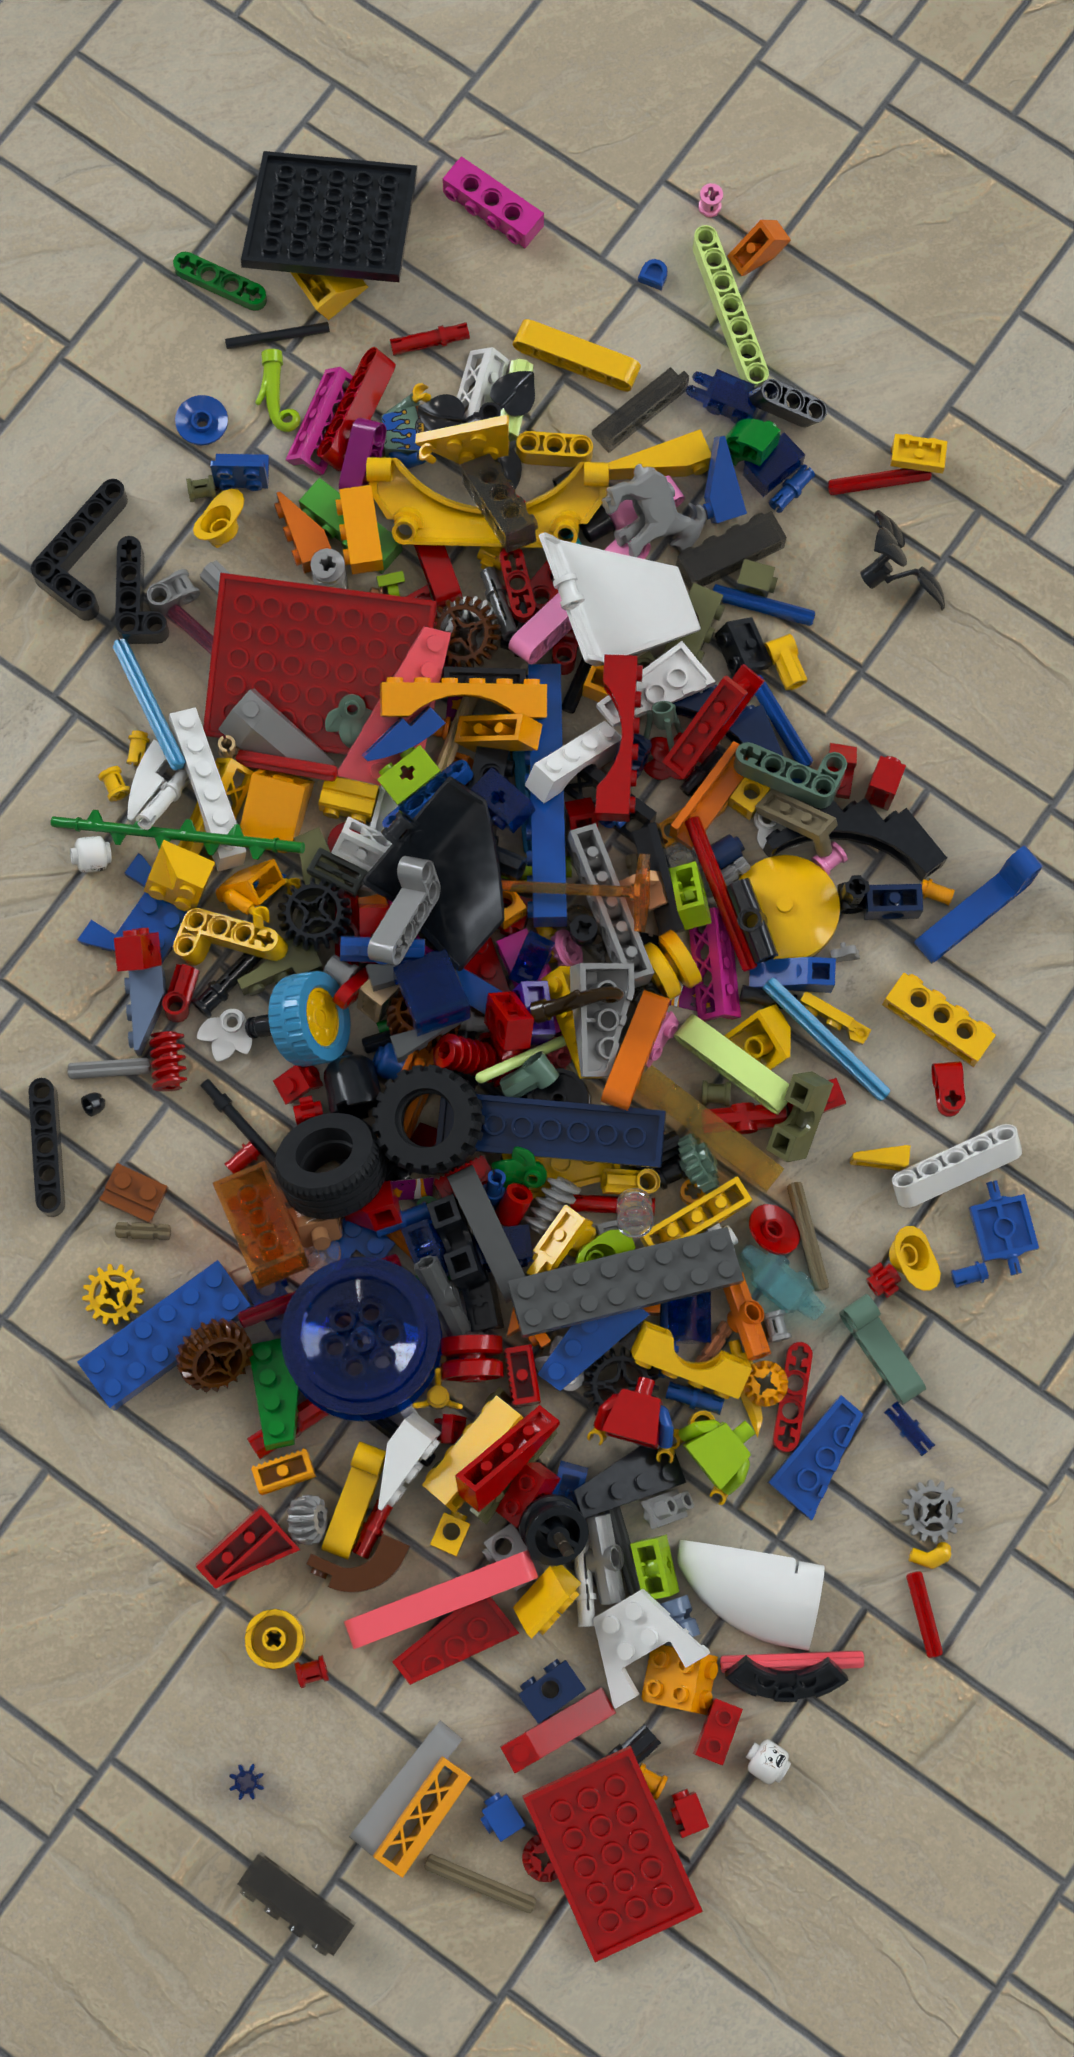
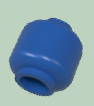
(386, 1062)

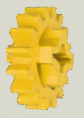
(125, 1289)

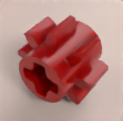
(307, 1109)
(883, 1280)

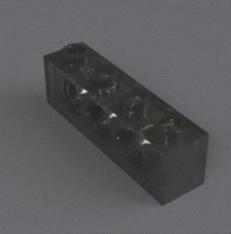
(499, 503)

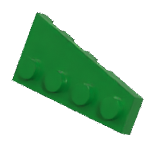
(275, 1394)

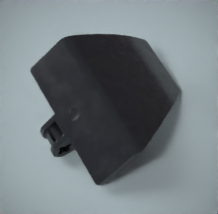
(460, 841)

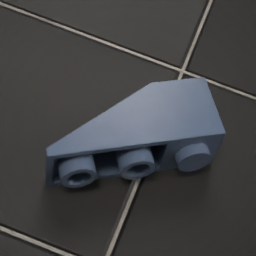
(146, 993)

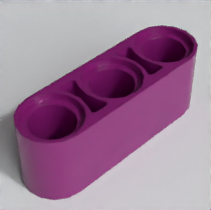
(365, 441)

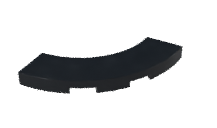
(786, 1685)

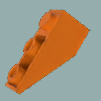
(302, 530)

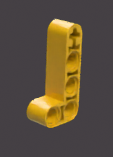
(232, 938)
(354, 1500)

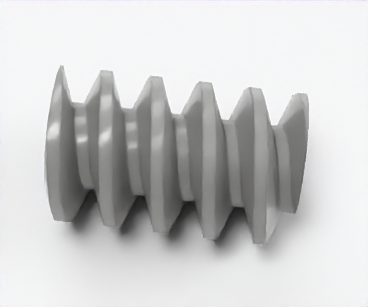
(329, 569)
(556, 1197)

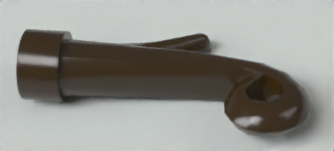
(544, 1009)

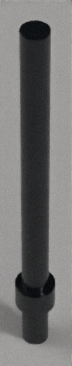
(224, 1104)

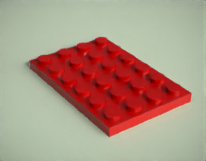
(612, 1853)

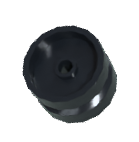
(566, 1085)

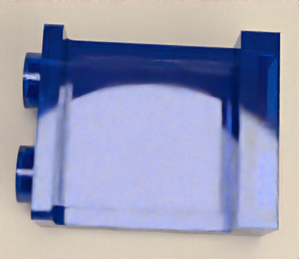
(432, 992)

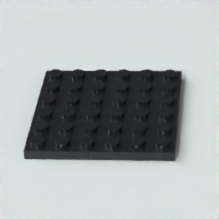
(330, 216)

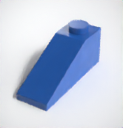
(722, 488)

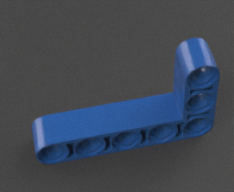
(1011, 880)

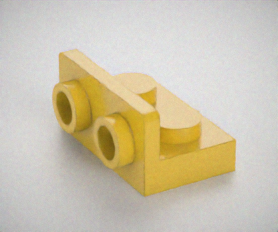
(918, 453)

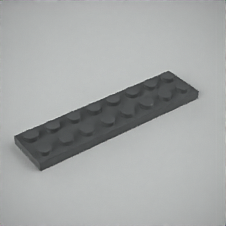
(624, 1282)

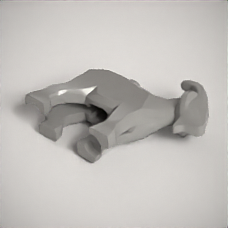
(655, 510)

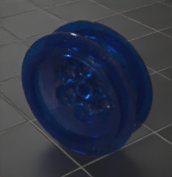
(351, 1289)

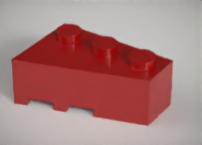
(246, 1548)

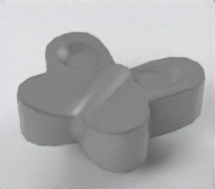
(846, 953)

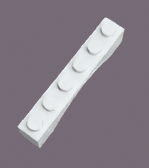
(206, 784)

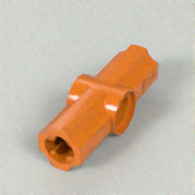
(746, 1320)

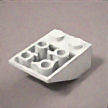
(407, 1447)

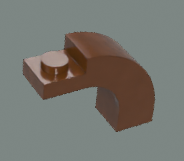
(375, 1572)

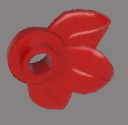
(656, 768)

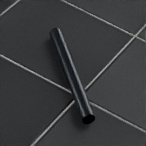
(277, 335)

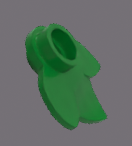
(520, 1168)

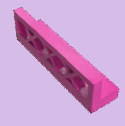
(315, 419)
(722, 967)

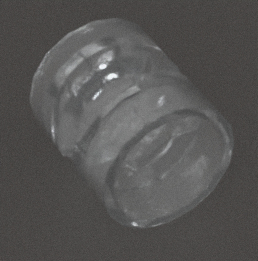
(634, 1213)

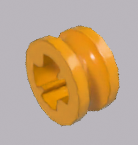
(688, 1199)

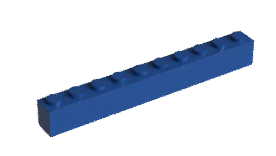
(548, 821)

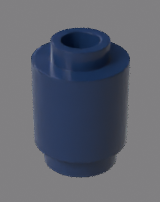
(727, 850)

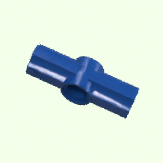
(356, 949)

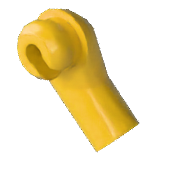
(931, 1559)

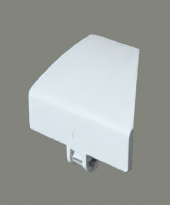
(618, 599)

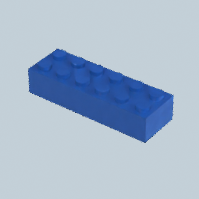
(149, 1344)

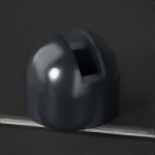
(93, 1103)

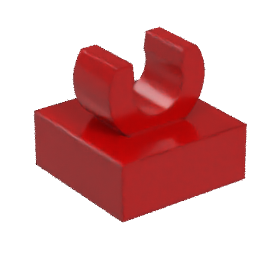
(452, 1428)

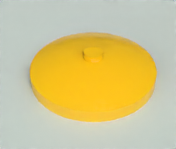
(798, 904)

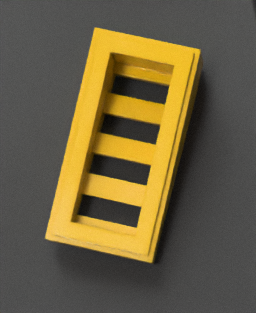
(888, 1158)

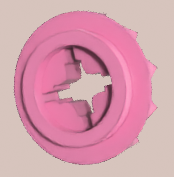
(565, 949)

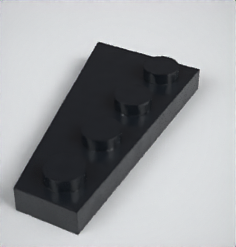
(627, 1481)

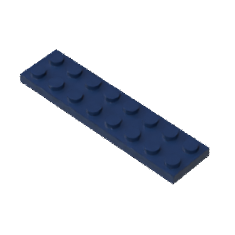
(566, 1130)

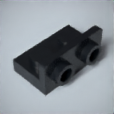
(742, 645)

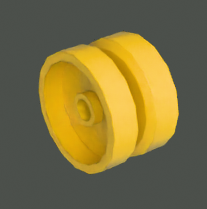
(672, 965)

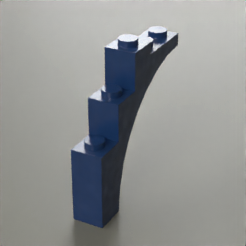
(750, 726)

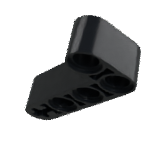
(135, 590)

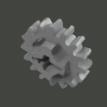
(941, 1520)

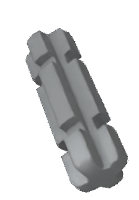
(731, 873)

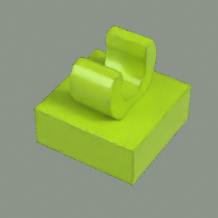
(391, 582)

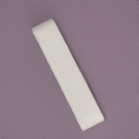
(957, 1165)

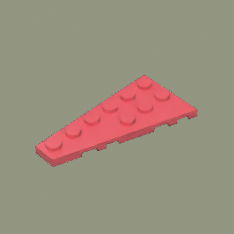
(423, 659)

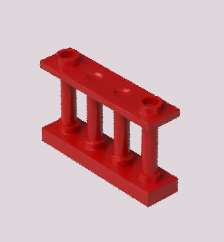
(713, 720)

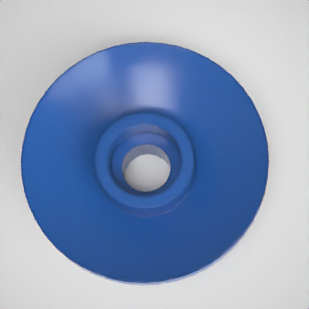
(197, 410)

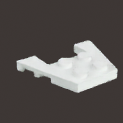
(633, 1631)

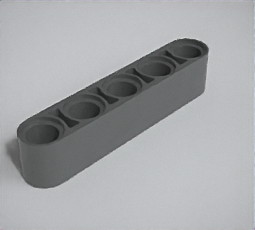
(486, 1228)

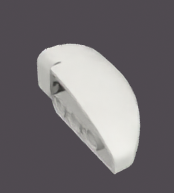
(756, 1591)

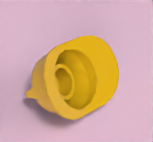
(219, 520)
(914, 1258)

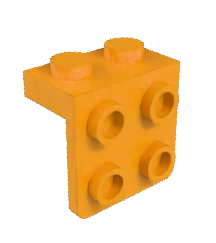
(679, 1687)

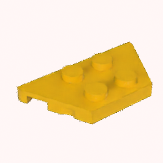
(470, 440)

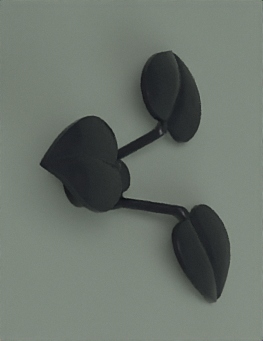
(512, 392)
(889, 543)

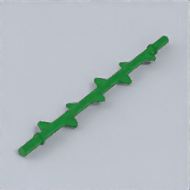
(185, 833)

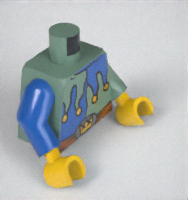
(403, 425)

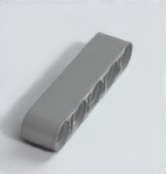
(397, 1796)

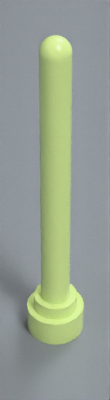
(519, 1060)

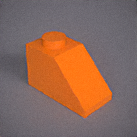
(759, 246)

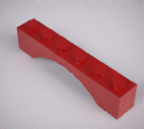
(614, 791)

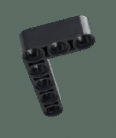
(76, 548)

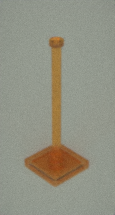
(637, 892)

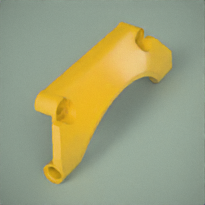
(451, 523)

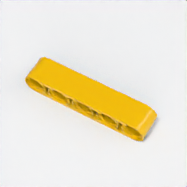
(576, 355)

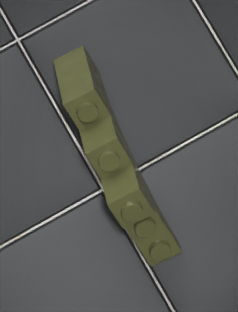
(296, 959)

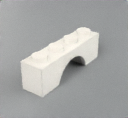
(557, 769)

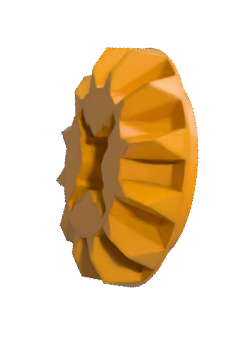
(778, 1379)

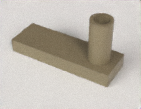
(799, 818)

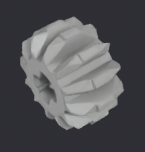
(307, 1519)

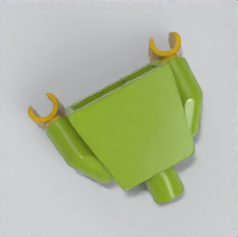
(718, 1452)

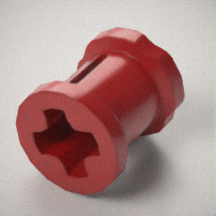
(311, 1671)

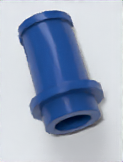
(970, 1274)

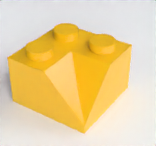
(178, 876)

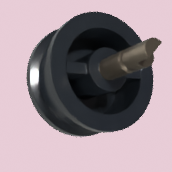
(553, 1530)

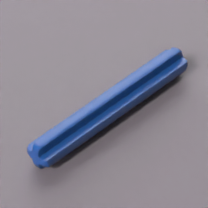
(766, 605)
(783, 725)

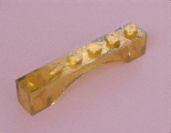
(709, 1128)

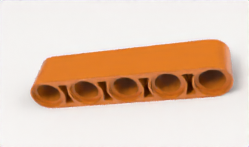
(635, 1050)

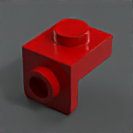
(297, 1082)

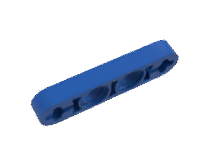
(458, 770)

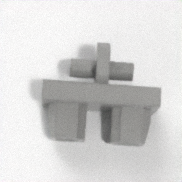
(667, 1508)

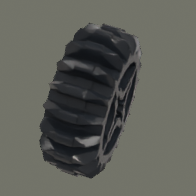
(320, 903)
(621, 1360)

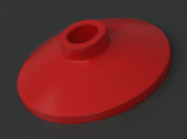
(774, 1229)

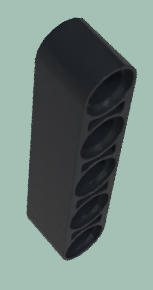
(42, 1134)

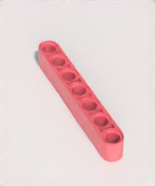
(441, 1599)

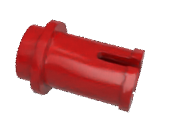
(242, 1158)

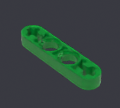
(222, 277)

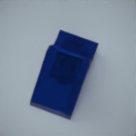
(532, 958)

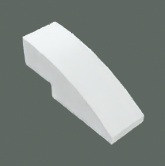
(147, 780)

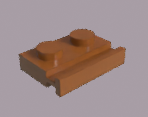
(133, 1193)

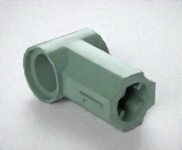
(534, 1073)

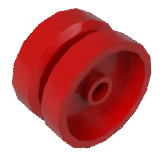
(472, 1360)

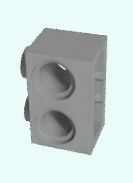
(511, 1534)

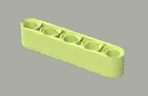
(733, 1063)

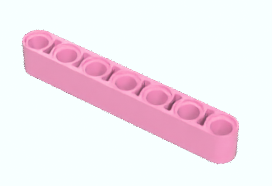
(552, 621)

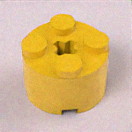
(258, 1639)

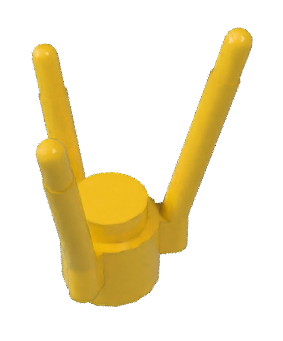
(437, 1396)

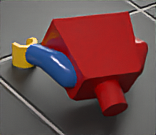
(636, 1419)

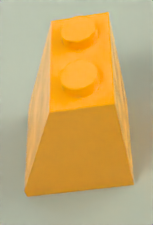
(275, 805)

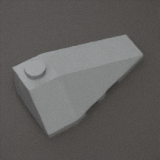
(264, 729)
(600, 1023)

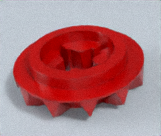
(533, 1864)

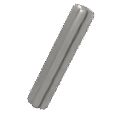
(109, 1068)

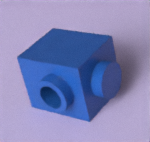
(501, 1816)

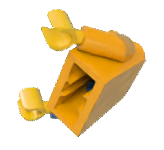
(252, 887)

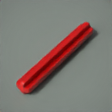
(876, 480)
(287, 765)

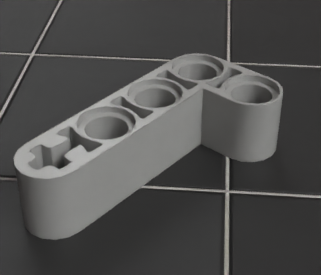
(408, 911)

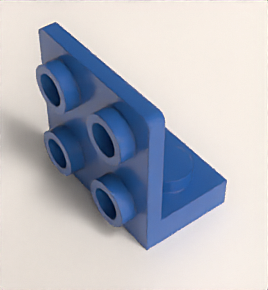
(240, 471)

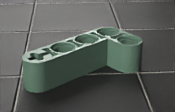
(790, 769)
(881, 1349)

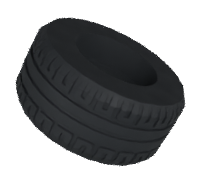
(339, 1190)

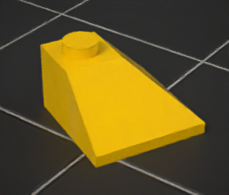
(764, 1036)

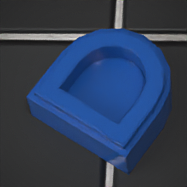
(653, 274)

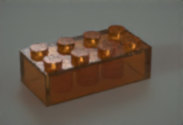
(261, 1225)

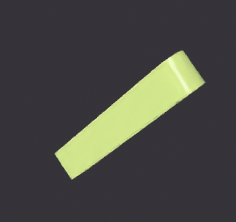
(726, 299)

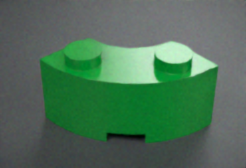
(752, 440)

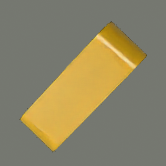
(544, 440)

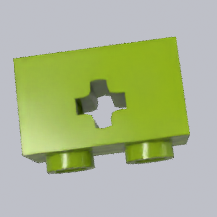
(423, 772)
(690, 895)
(655, 1566)

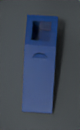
(797, 974)

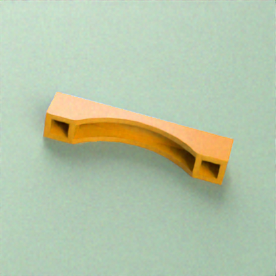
(404, 698)

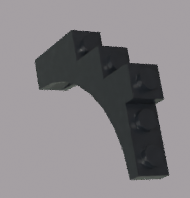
(859, 822)

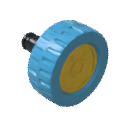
(304, 1020)

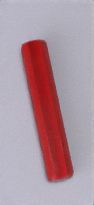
(924, 1614)

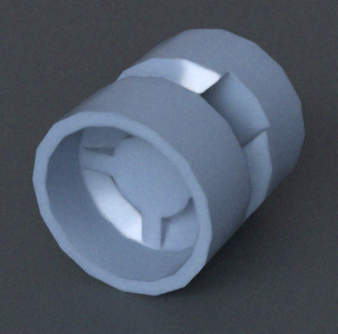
(680, 1612)

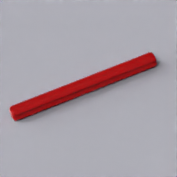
(720, 892)

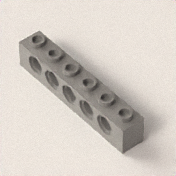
(610, 913)

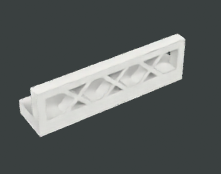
(486, 374)
(360, 848)

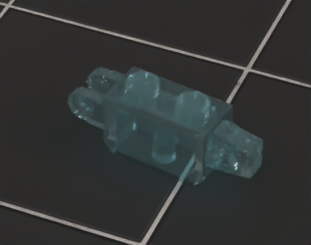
(782, 1284)

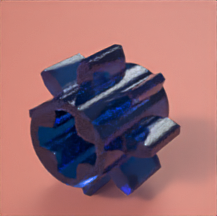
(254, 1778)

